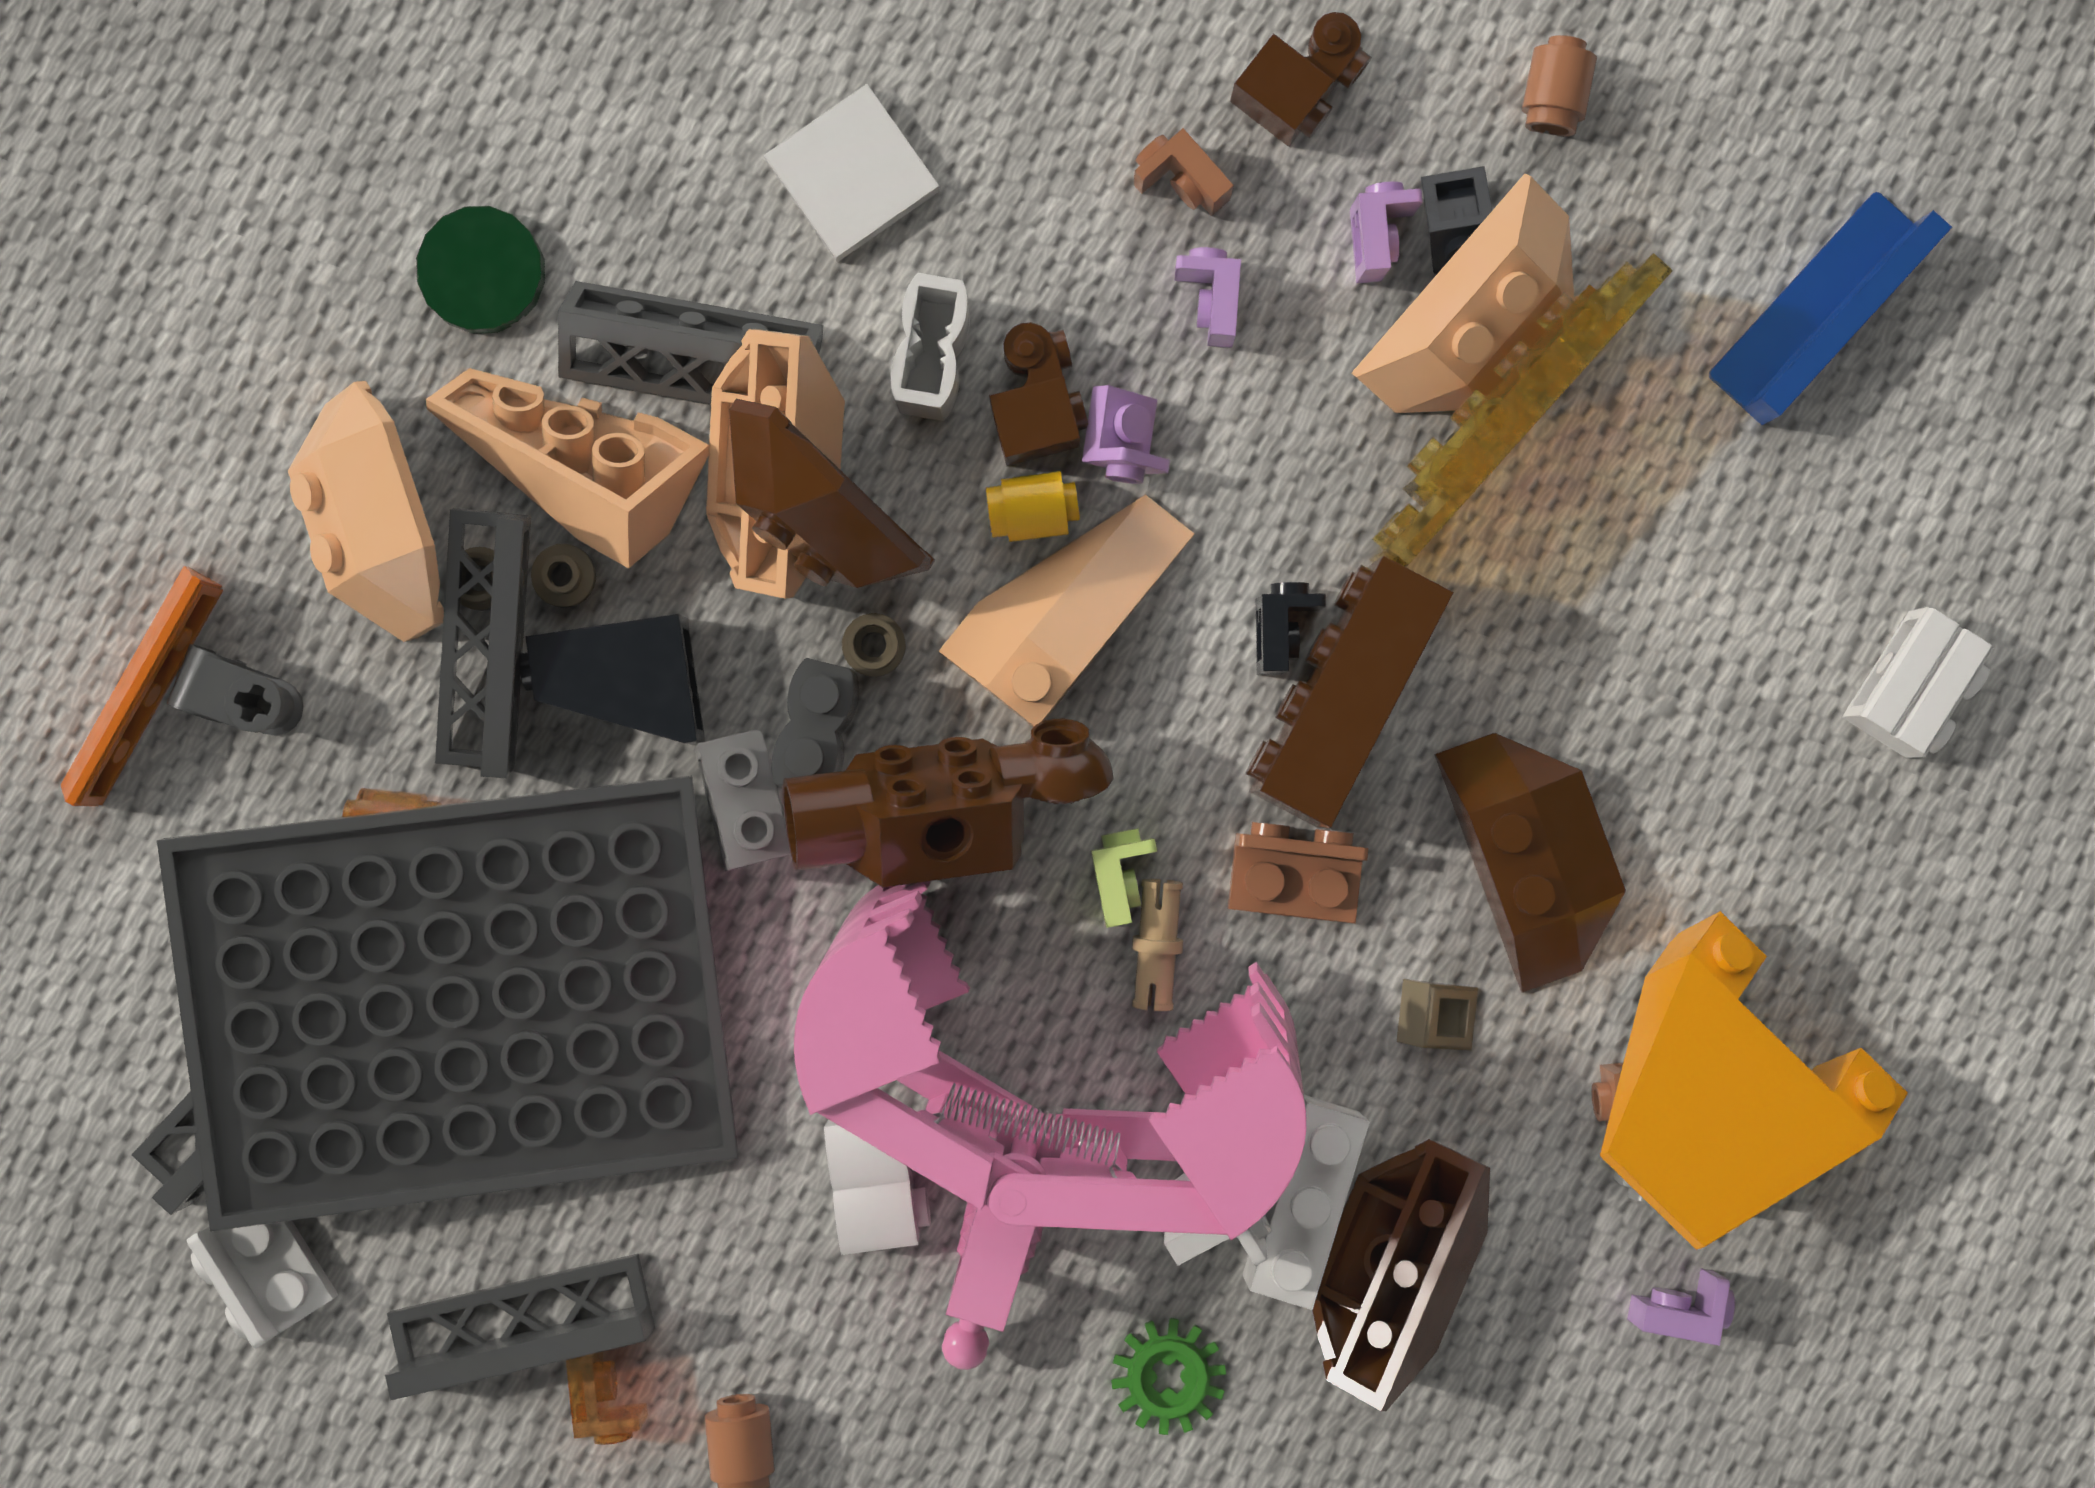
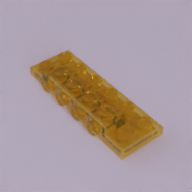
(1527, 388)

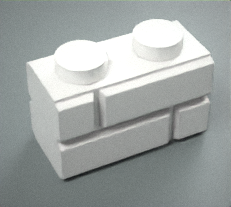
(1920, 683)

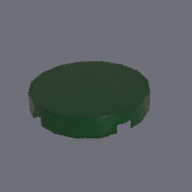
(480, 269)

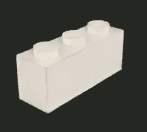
(1310, 1207)

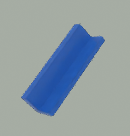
(1825, 306)

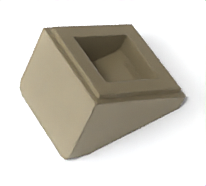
(1437, 1015)

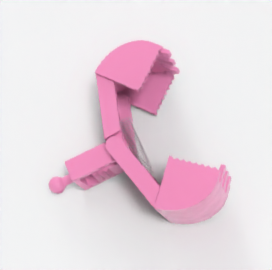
(1230, 1135)

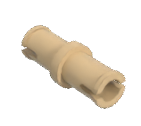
(1157, 944)

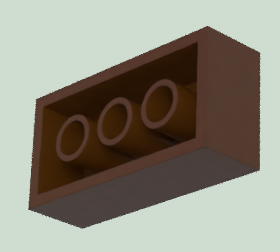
(1350, 691)

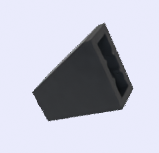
(621, 674)

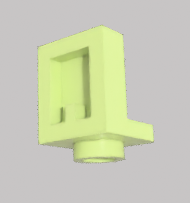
(1116, 887)

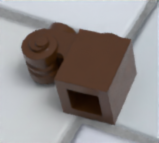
(1291, 90)
(1041, 413)

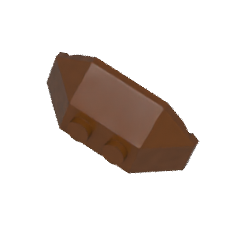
(812, 506)
(1534, 853)
(1399, 1268)

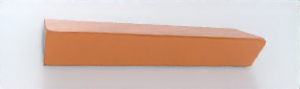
(140, 689)

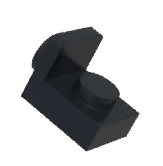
(1454, 210)
(1276, 637)

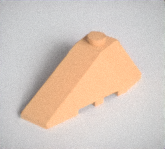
(593, 472)
(1055, 618)

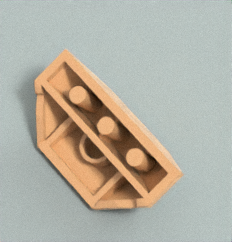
(1476, 307)
(780, 373)
(367, 516)

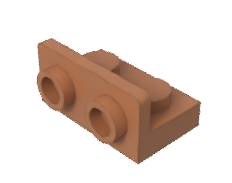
(1296, 875)

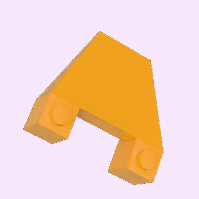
(1716, 1107)

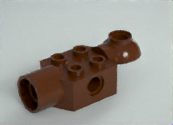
(940, 805)

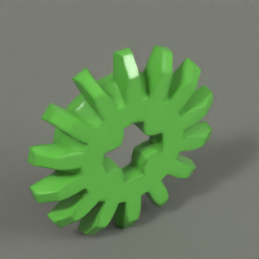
(1168, 1403)

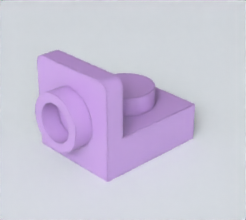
(1373, 239)
(1219, 305)
(1121, 435)
(1672, 1314)

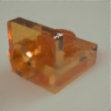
(591, 1386)

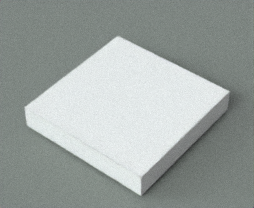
(852, 172)

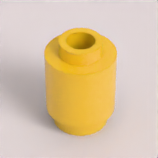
(1032, 506)

